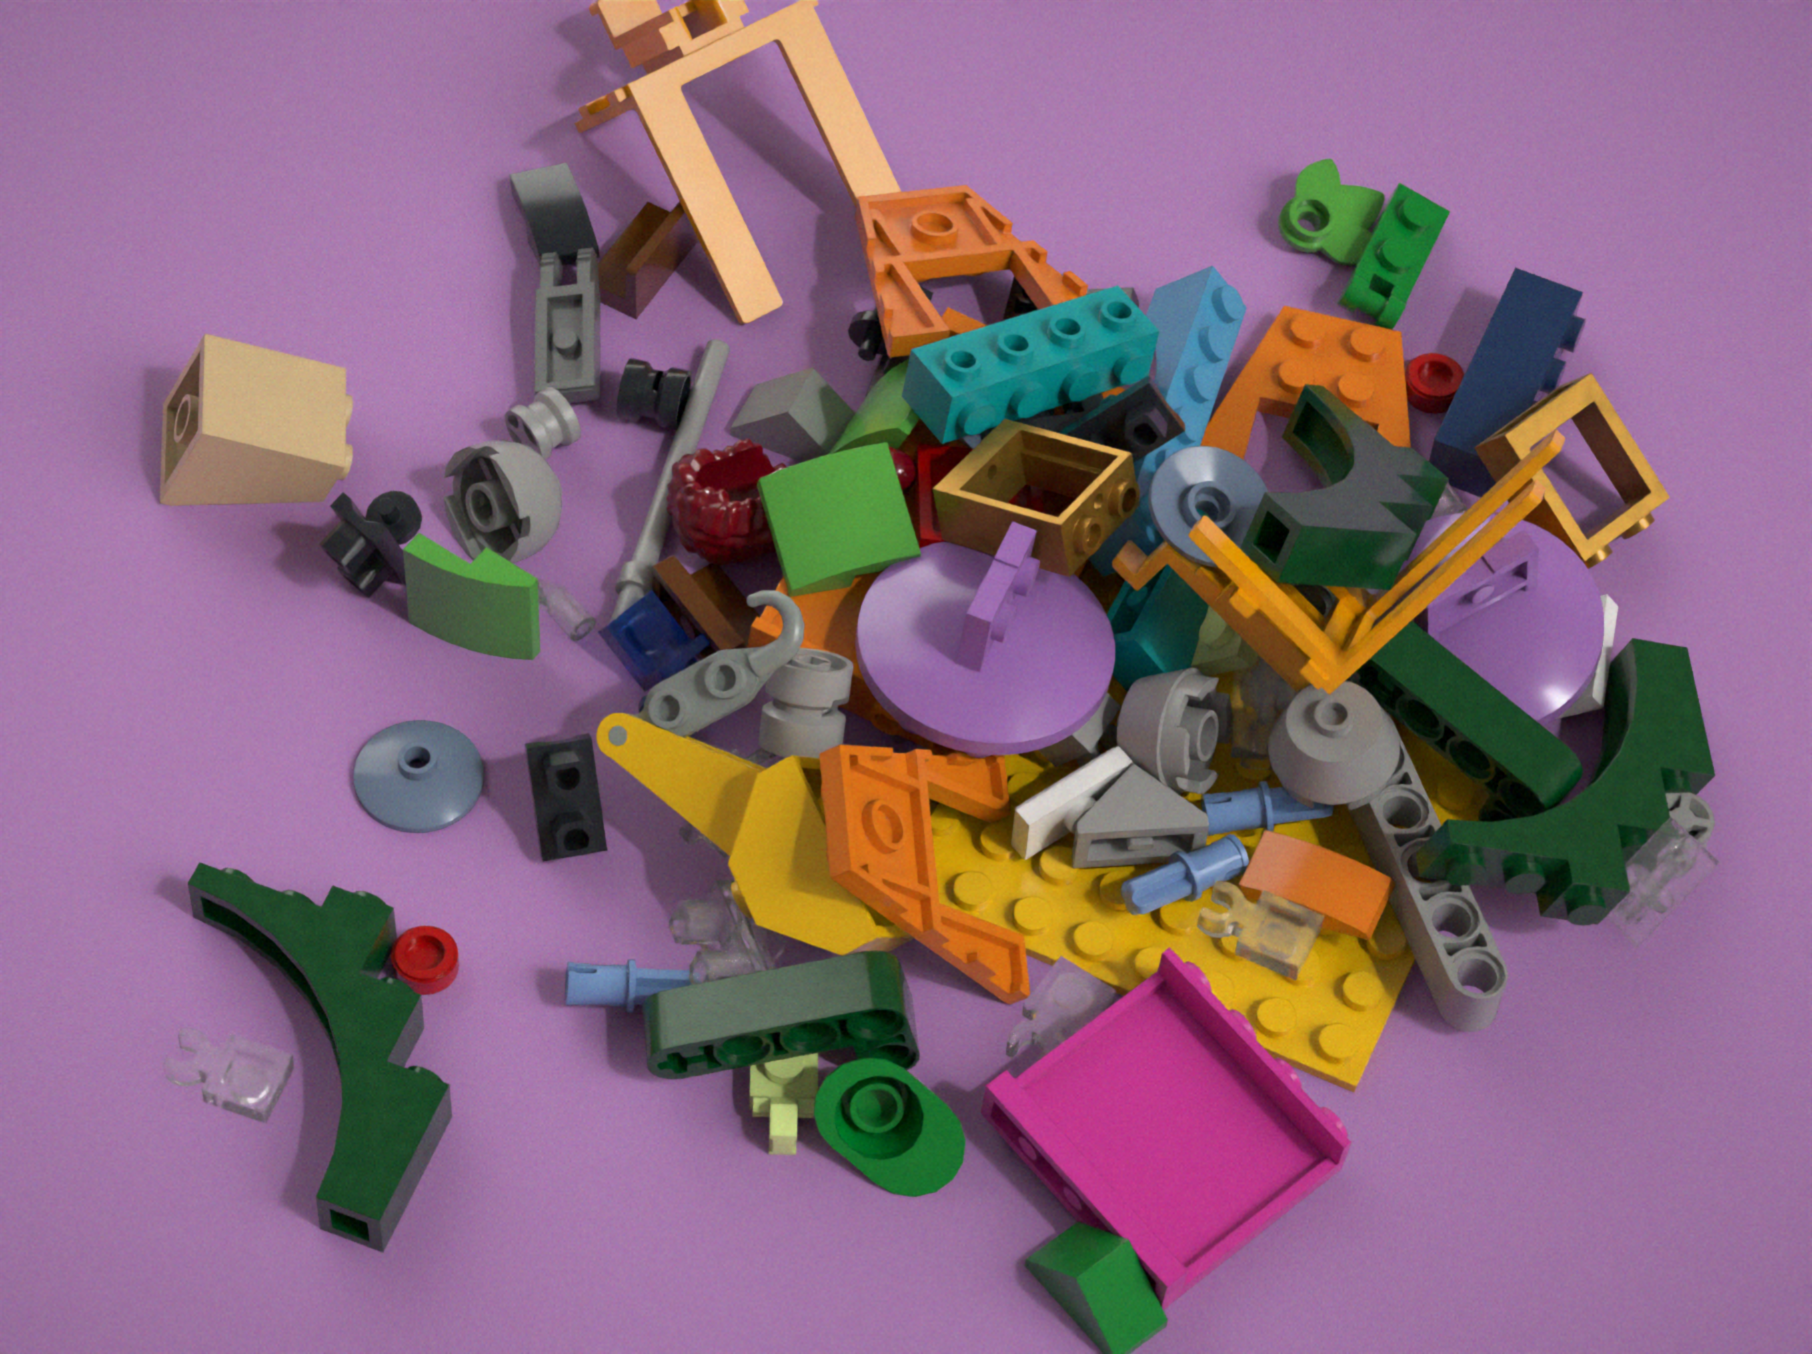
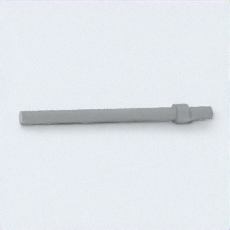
(636, 574)

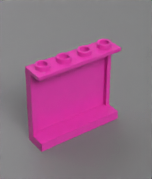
(1169, 1127)

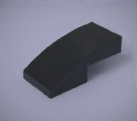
(553, 212)

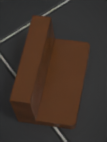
(644, 258)
(704, 604)

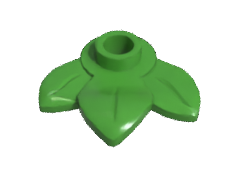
(1336, 211)

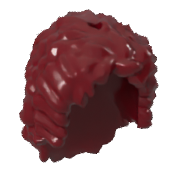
(719, 503)

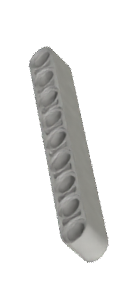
(1422, 906)

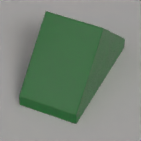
(1100, 1287)

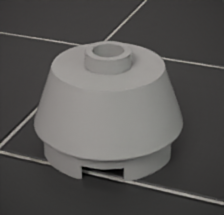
(1173, 727)
(1334, 747)

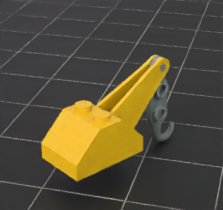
(756, 814)

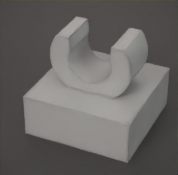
(1084, 742)

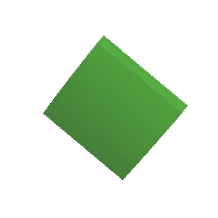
(881, 416)
(837, 518)
(473, 605)

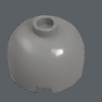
(502, 499)

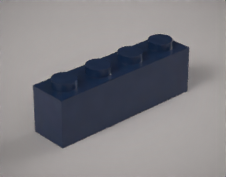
(1507, 373)

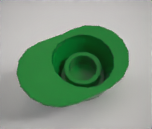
(890, 1126)

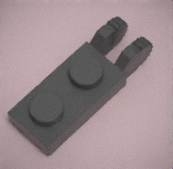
(568, 329)

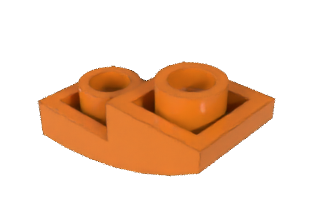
(1319, 880)

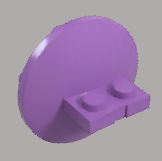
(1518, 616)
(985, 647)

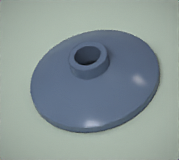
(1205, 481)
(418, 797)

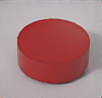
(1432, 382)
(425, 959)

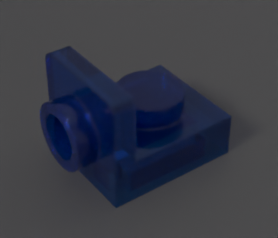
(651, 641)

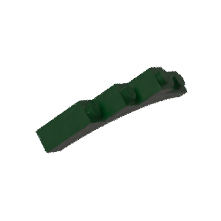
(1364, 516)
(1580, 849)
(334, 960)

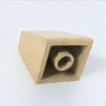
(253, 427)

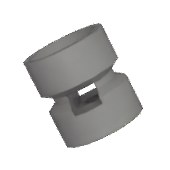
(805, 704)

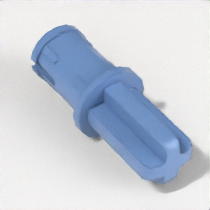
(1256, 809)
(1185, 875)
(618, 984)

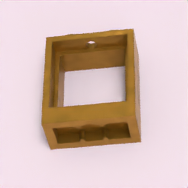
(1613, 448)
(976, 507)

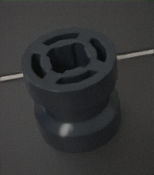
(653, 393)

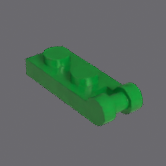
(1394, 256)

